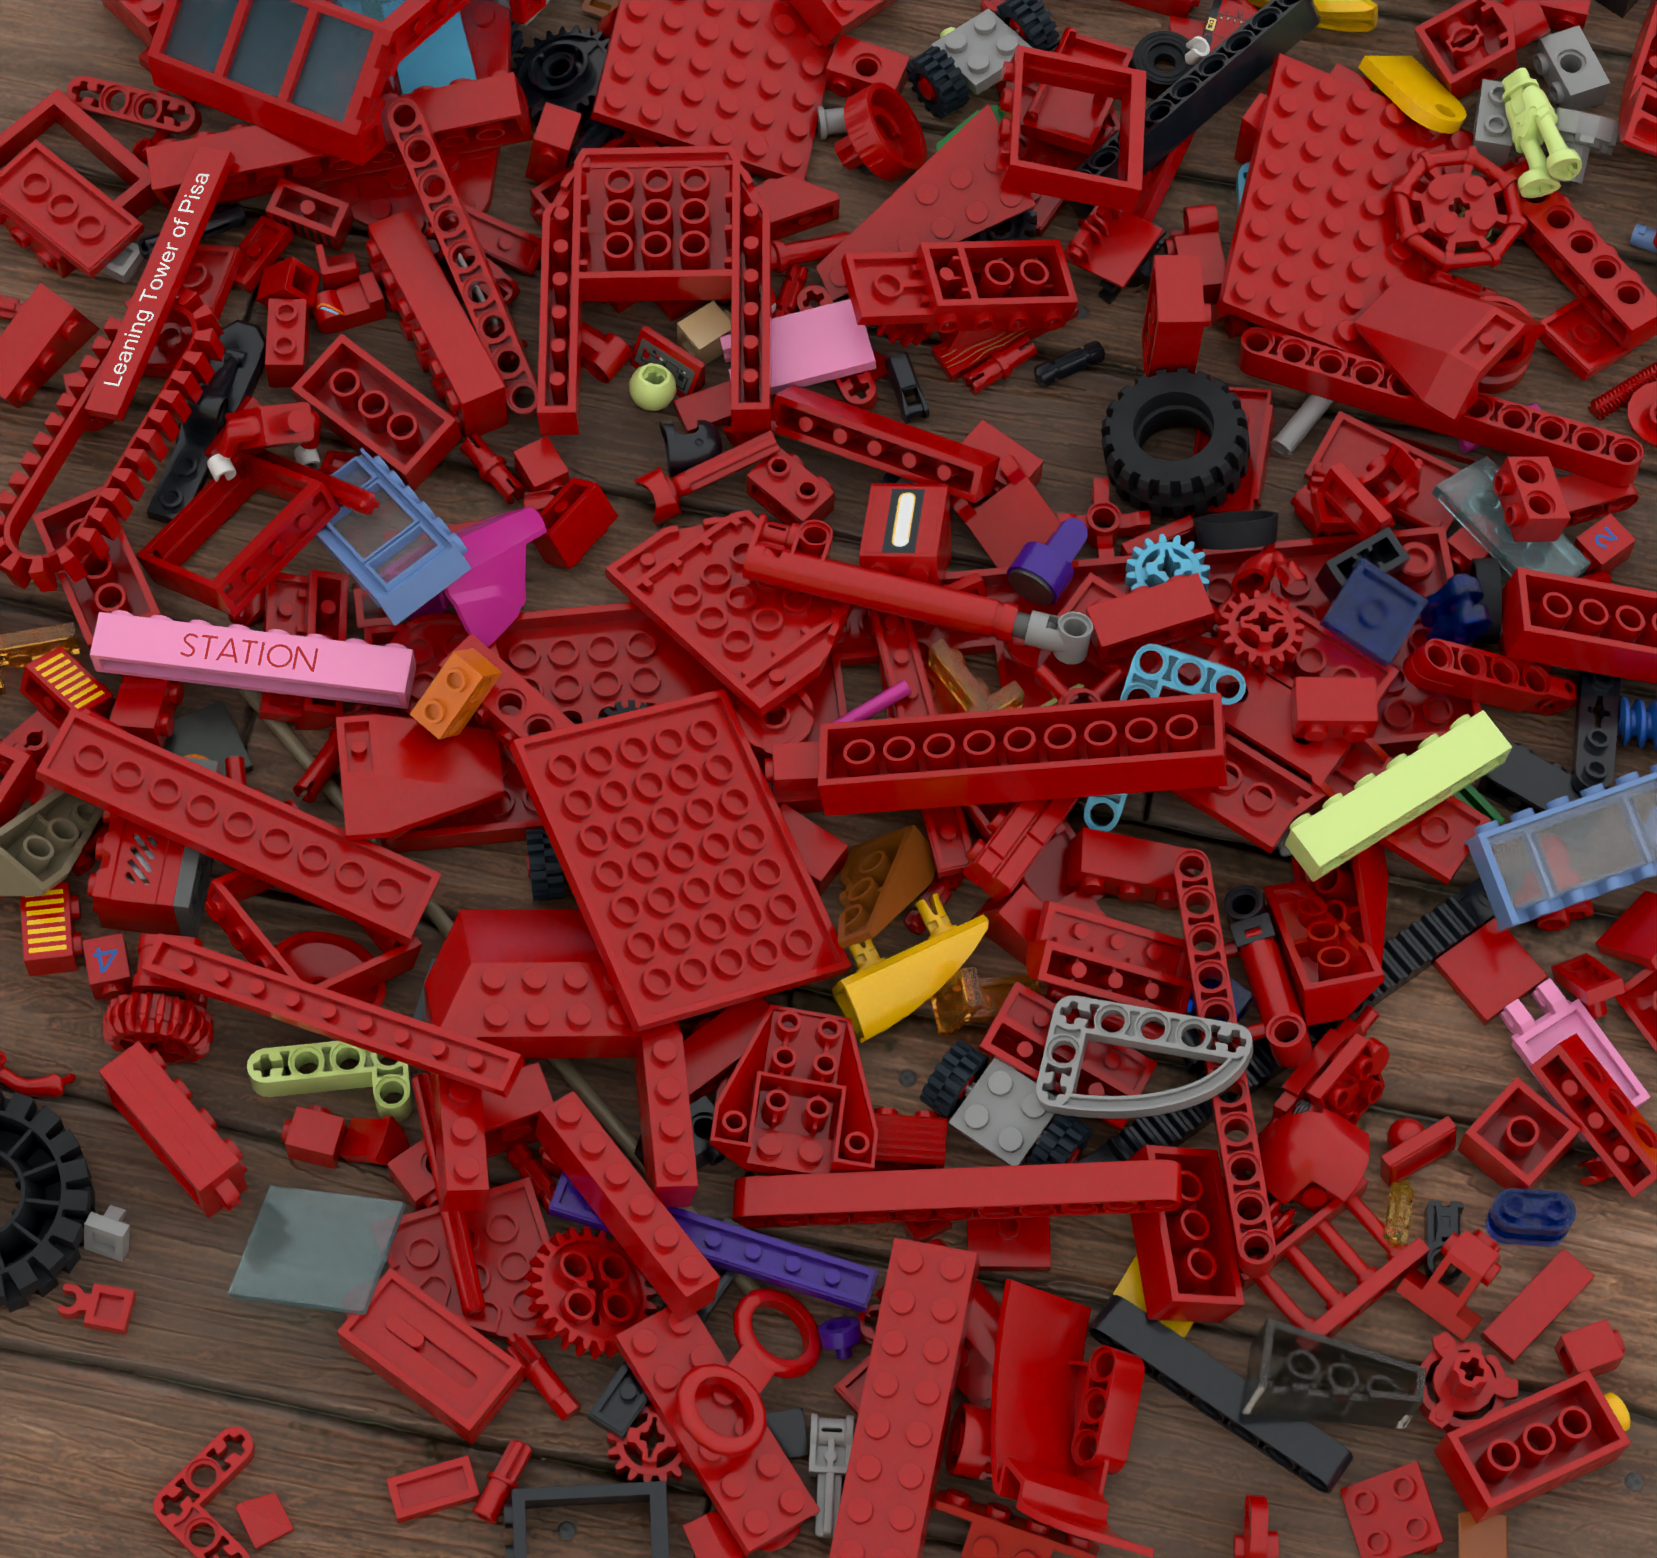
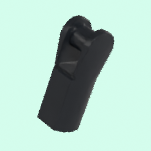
(906, 384)

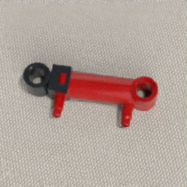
(1266, 976)

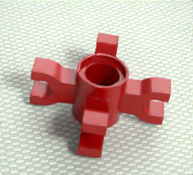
(1105, 512)

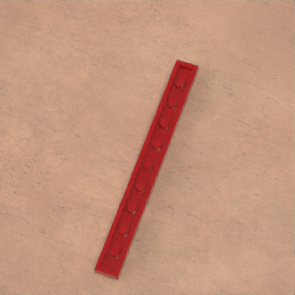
(334, 1015)

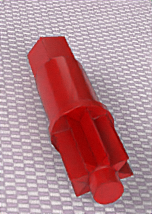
(543, 1377)

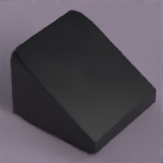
(789, 1431)

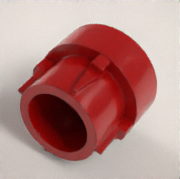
(969, 1442)

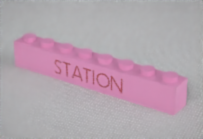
(253, 659)

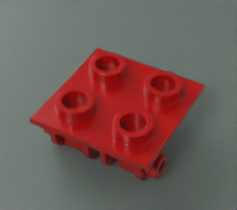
(1112, 244)
(1393, 1514)

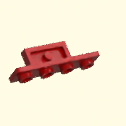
(1004, 1535)

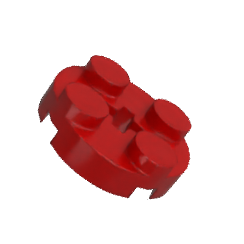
(795, 726)

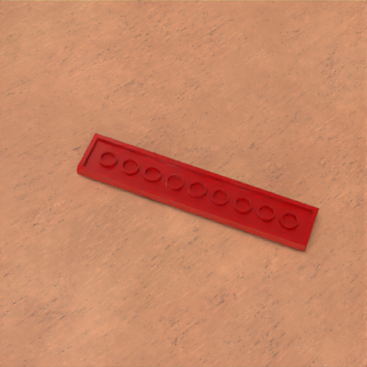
(238, 826)

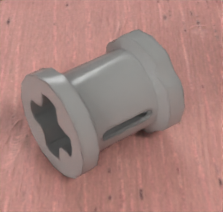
(830, 121)

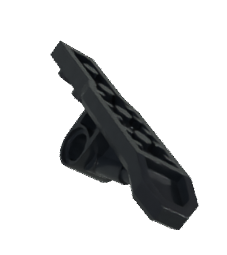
(230, 384)

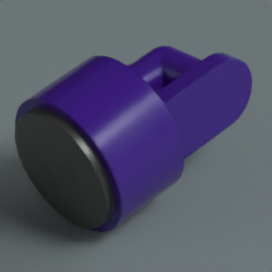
(1045, 570)

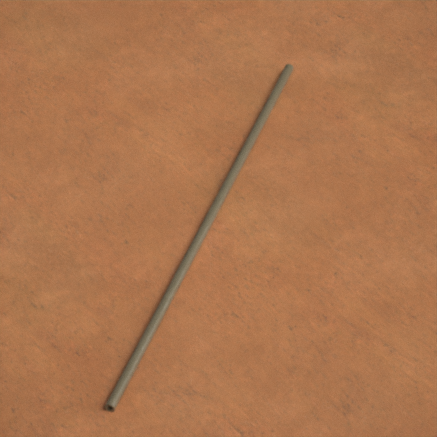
(444, 924)

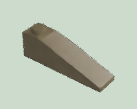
(44, 843)

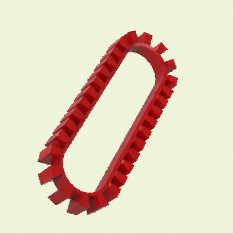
(134, 461)

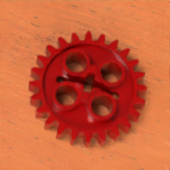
(587, 1291)

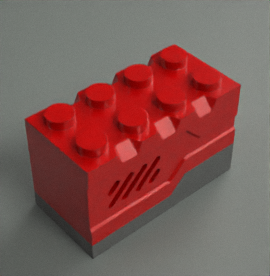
(149, 879)

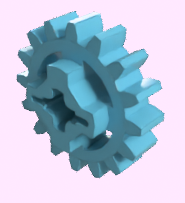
(1169, 555)

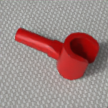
(84, 861)
(1598, 1170)

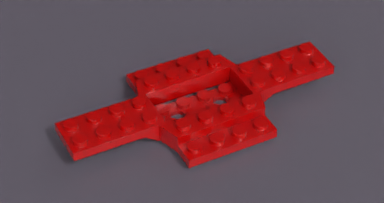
(1266, 797)

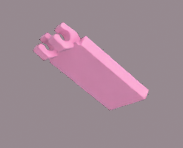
(815, 346)
(1562, 1020)

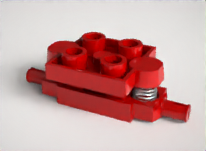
(1339, 1074)

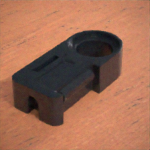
(1438, 1226)

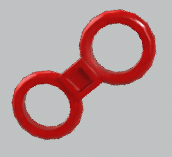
(748, 1372)

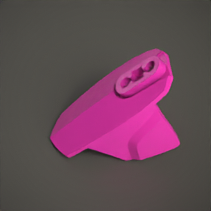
(495, 587)

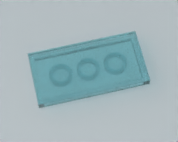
(1478, 509)

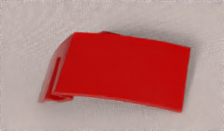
(1059, 1418)

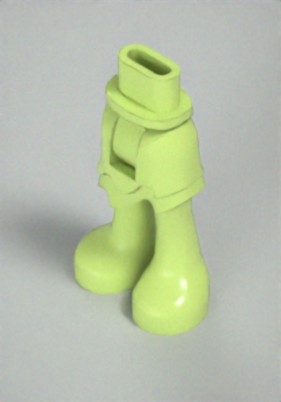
(1531, 124)

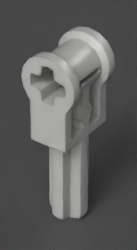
(828, 1461)

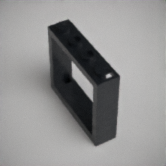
(588, 1495)

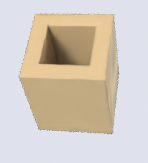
(702, 331)

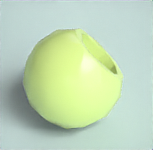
(652, 387)

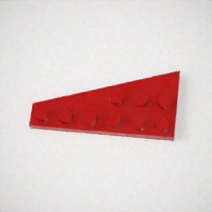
(941, 202)

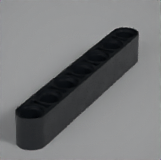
(1219, 1394)

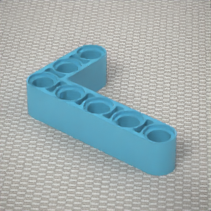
(1153, 684)

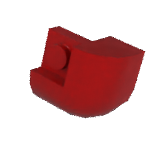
(1313, 1158)

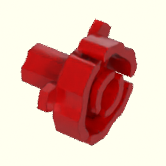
(1463, 1383)

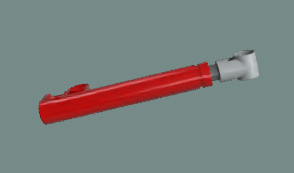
(800, 561)

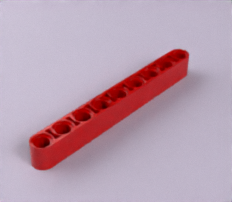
(454, 242)

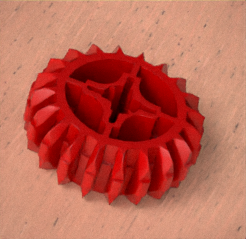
(159, 1022)

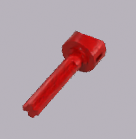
(667, 490)

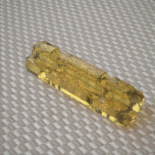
(1398, 1214)

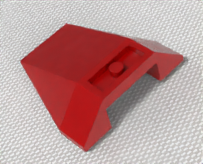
(1443, 341)
(407, 777)
(798, 1099)

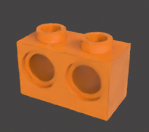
(456, 693)

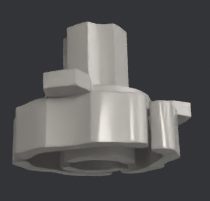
(1586, 133)

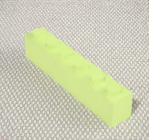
(1397, 795)

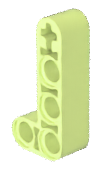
(329, 1075)

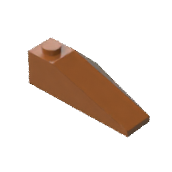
(881, 882)

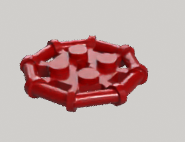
(1470, 193)

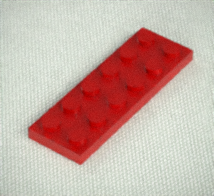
(753, 1492)

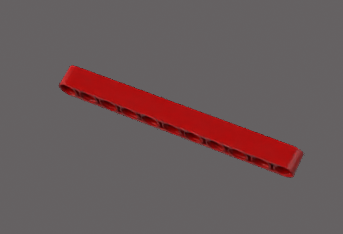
(1487, 422)
(1226, 1116)
(958, 1194)

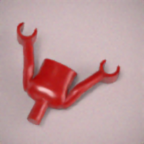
(1258, 573)

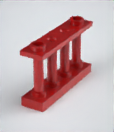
(1371, 1282)

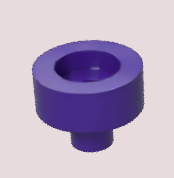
(840, 1335)

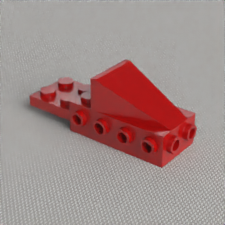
(963, 288)

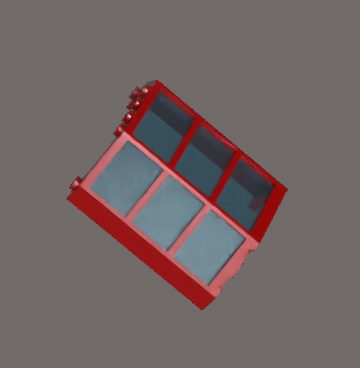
(299, 63)

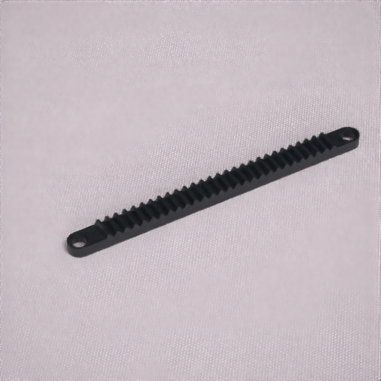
(1402, 960)

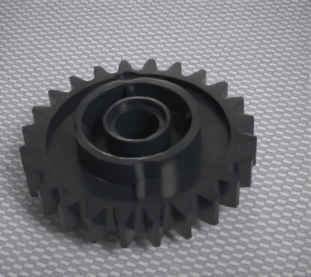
(562, 70)

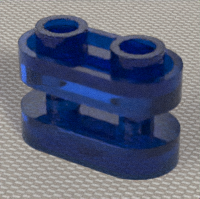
(1455, 611)
(1530, 1217)

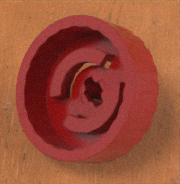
(881, 134)

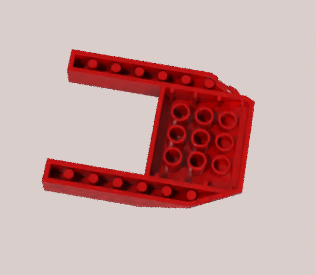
(655, 231)
(544, 993)

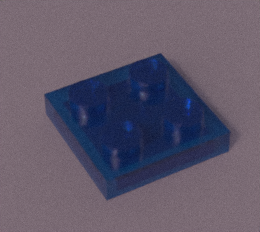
(1373, 612)

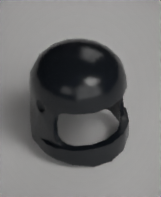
(692, 449)

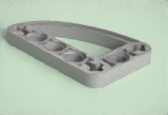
(1131, 1036)

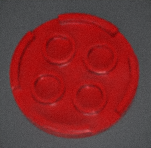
(432, 640)

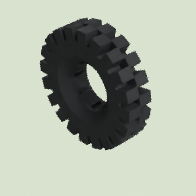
(52, 1204)

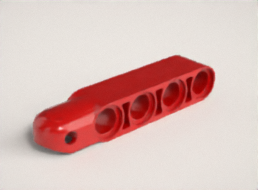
(1488, 678)

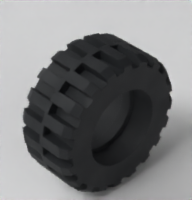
(1168, 402)

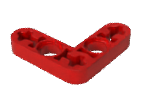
(192, 1512)

